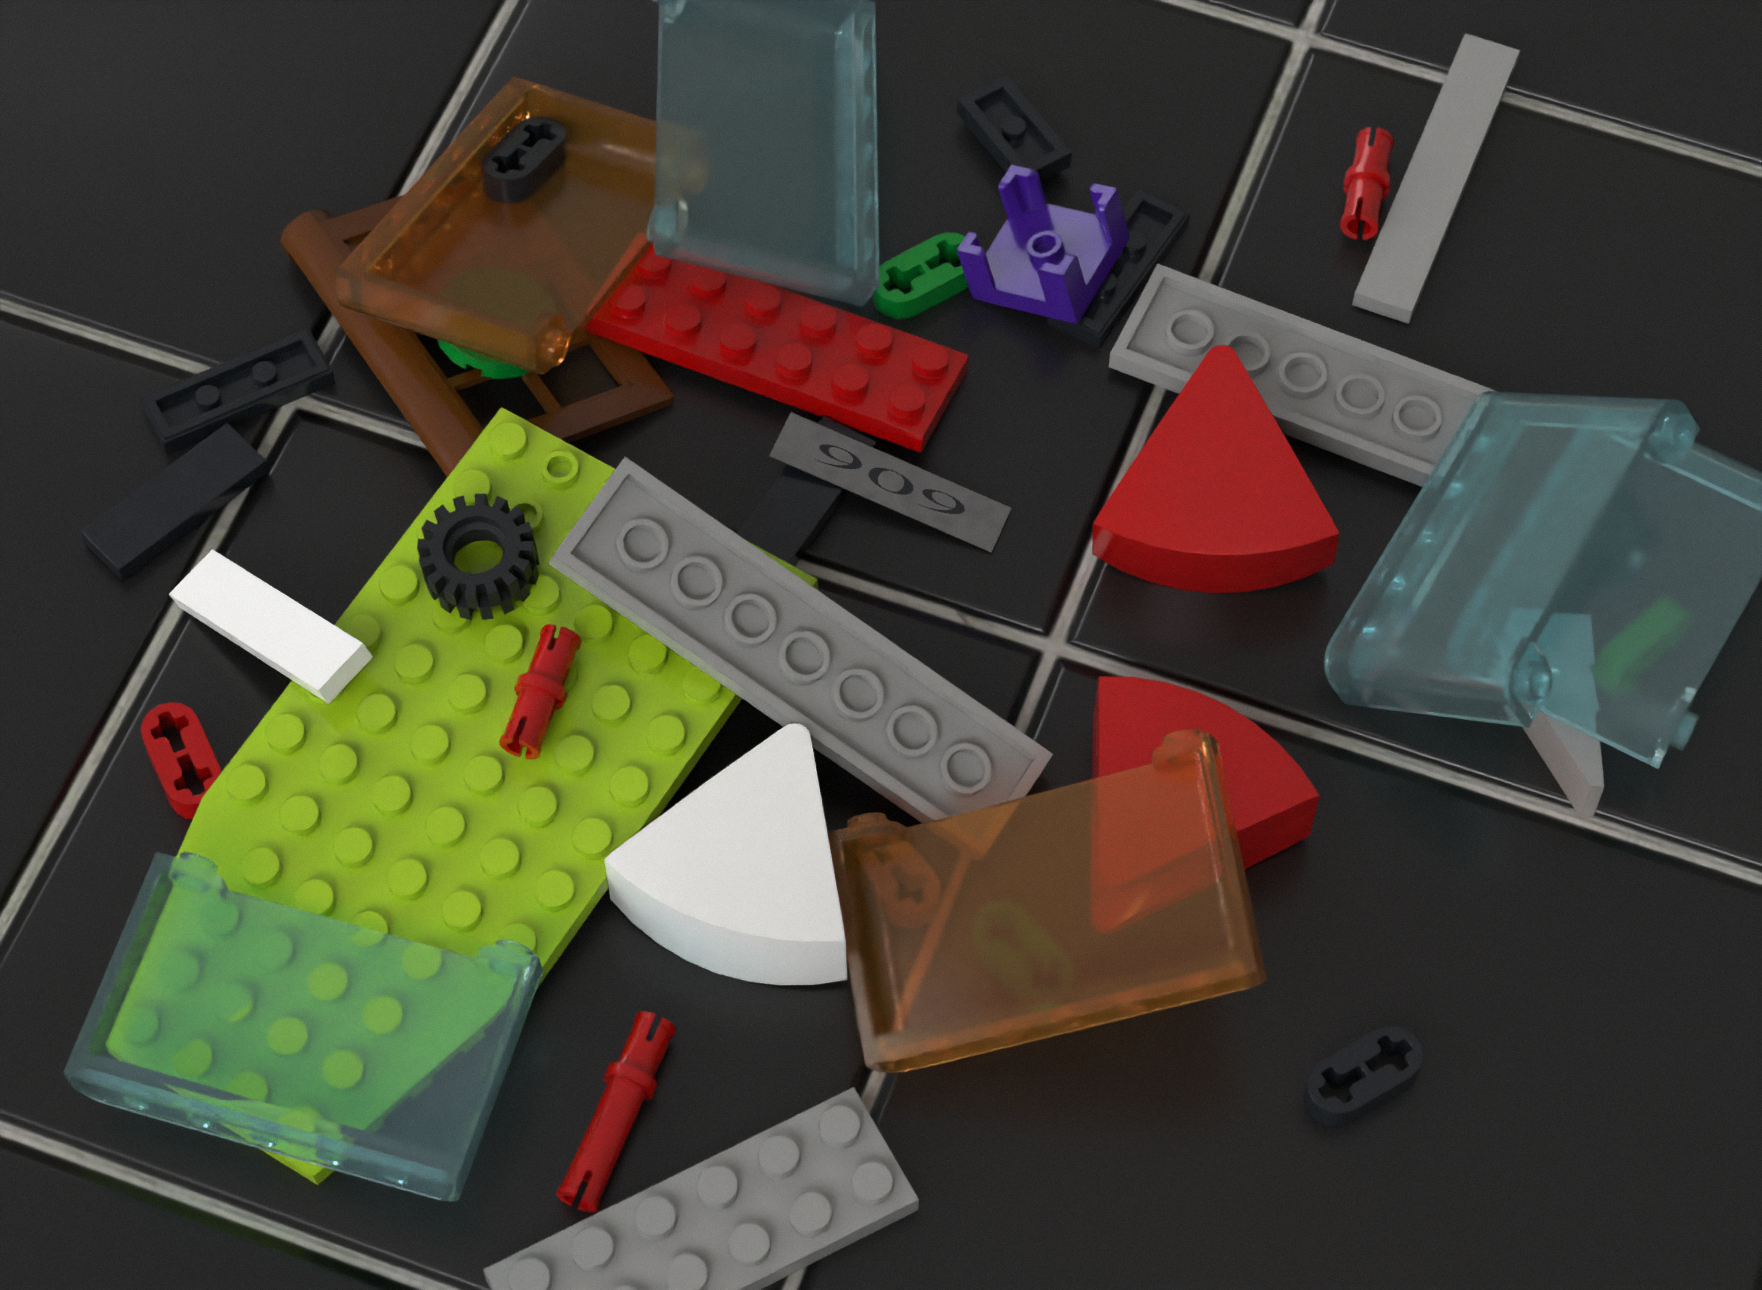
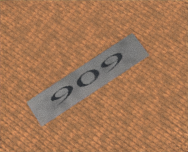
(890, 482)

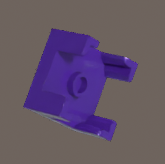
(1045, 254)

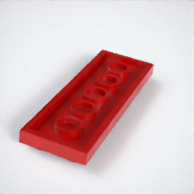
(784, 347)

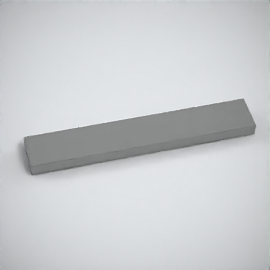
(1436, 179)

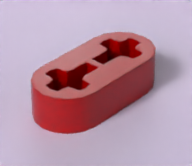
(171, 765)

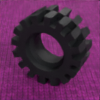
(470, 525)

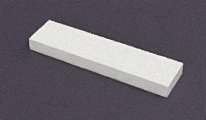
(271, 626)

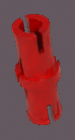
(1367, 183)
(540, 691)

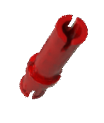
(628, 1085)

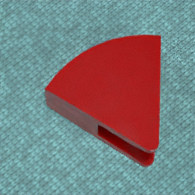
(1216, 495)
(1265, 785)

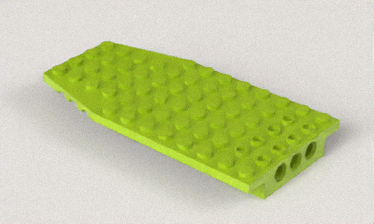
(397, 790)

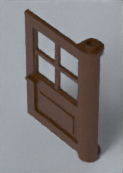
(417, 383)

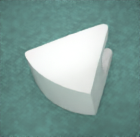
(741, 871)

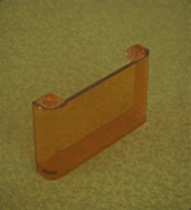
(520, 273)
(1046, 911)

